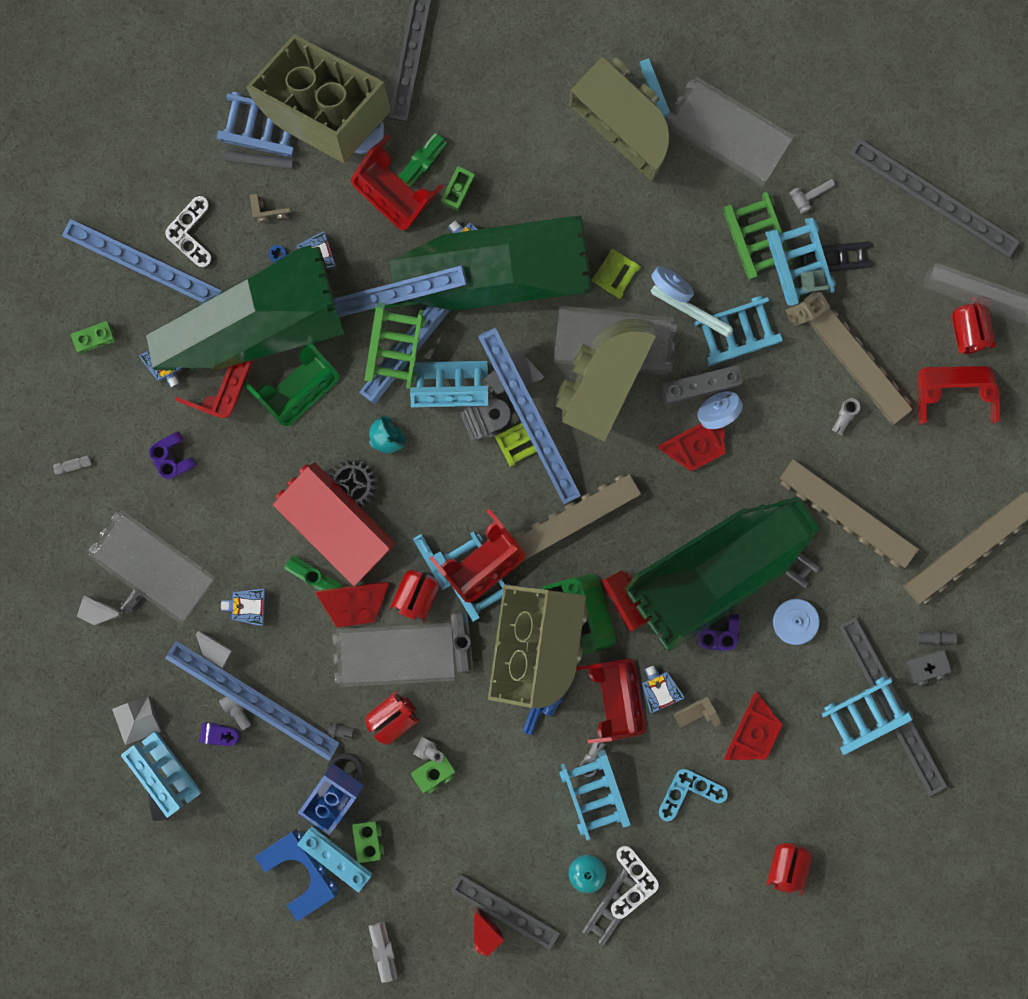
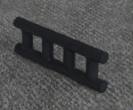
(841, 249)

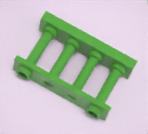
(738, 234)
(376, 351)

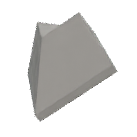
(97, 611)
(214, 650)
(136, 720)

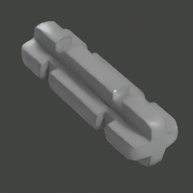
(71, 465)

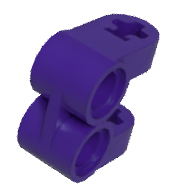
(167, 458)
(733, 626)
(215, 734)

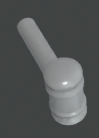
(801, 199)

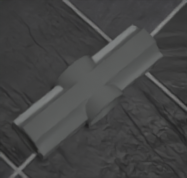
(461, 629)

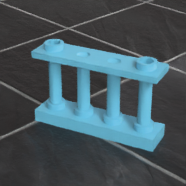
(781, 258)
(751, 343)
(450, 396)
(472, 609)
(883, 725)
(153, 781)
(612, 798)
(335, 859)

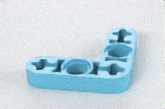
(683, 788)

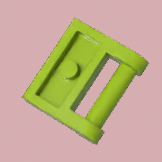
(609, 271)
(513, 438)

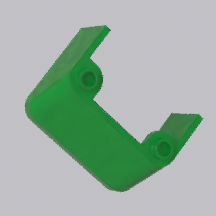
(300, 388)
(598, 617)

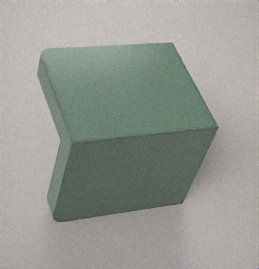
(813, 281)

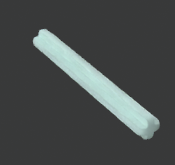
(694, 312)

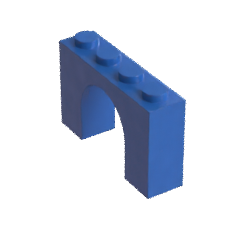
(320, 888)

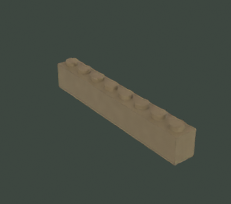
(860, 365)
(848, 514)
(577, 515)
(969, 549)

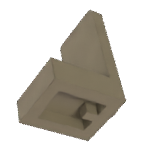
(258, 205)
(808, 309)
(696, 711)

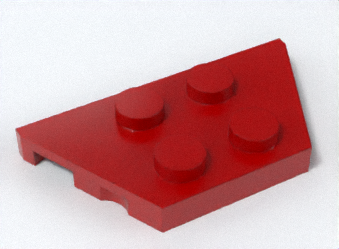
(695, 446)
(353, 603)
(755, 732)

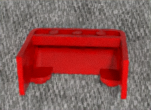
(388, 191)
(932, 379)
(228, 395)
(484, 565)
(620, 699)

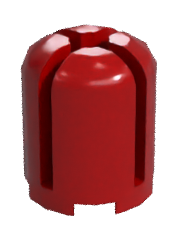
(973, 328)
(424, 600)
(386, 710)
(781, 866)

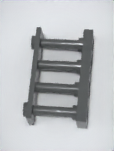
(701, 385)

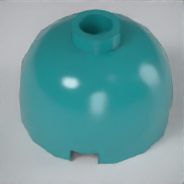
(385, 437)
(585, 864)

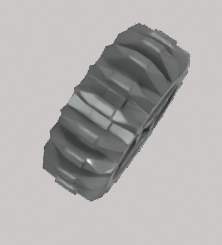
(354, 467)

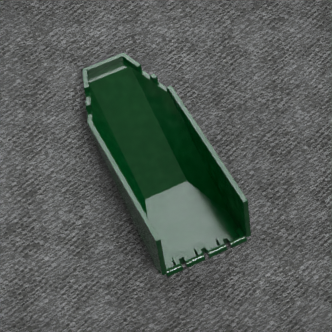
(502, 264)
(256, 317)
(720, 569)

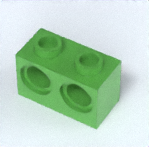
(93, 337)
(362, 841)

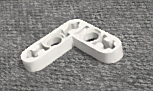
(184, 236)
(639, 887)

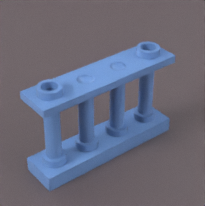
(247, 139)

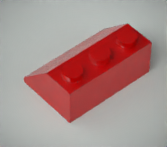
(615, 587)
(486, 934)

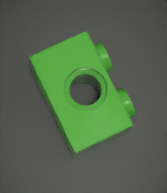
(458, 189)
(422, 777)

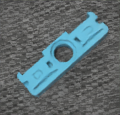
(652, 83)
(426, 552)

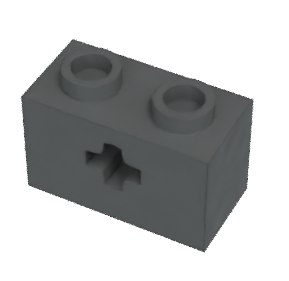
(937, 659)

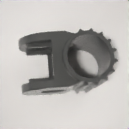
(479, 422)

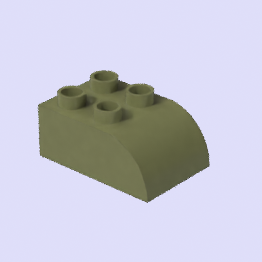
(320, 98)
(623, 114)
(604, 376)
(536, 646)

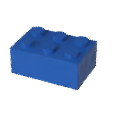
(330, 799)

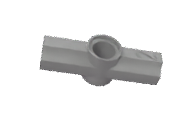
(383, 952)

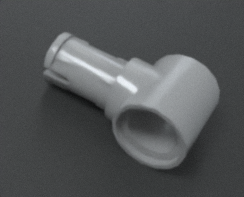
(845, 416)
(235, 710)
(427, 750)
(592, 756)

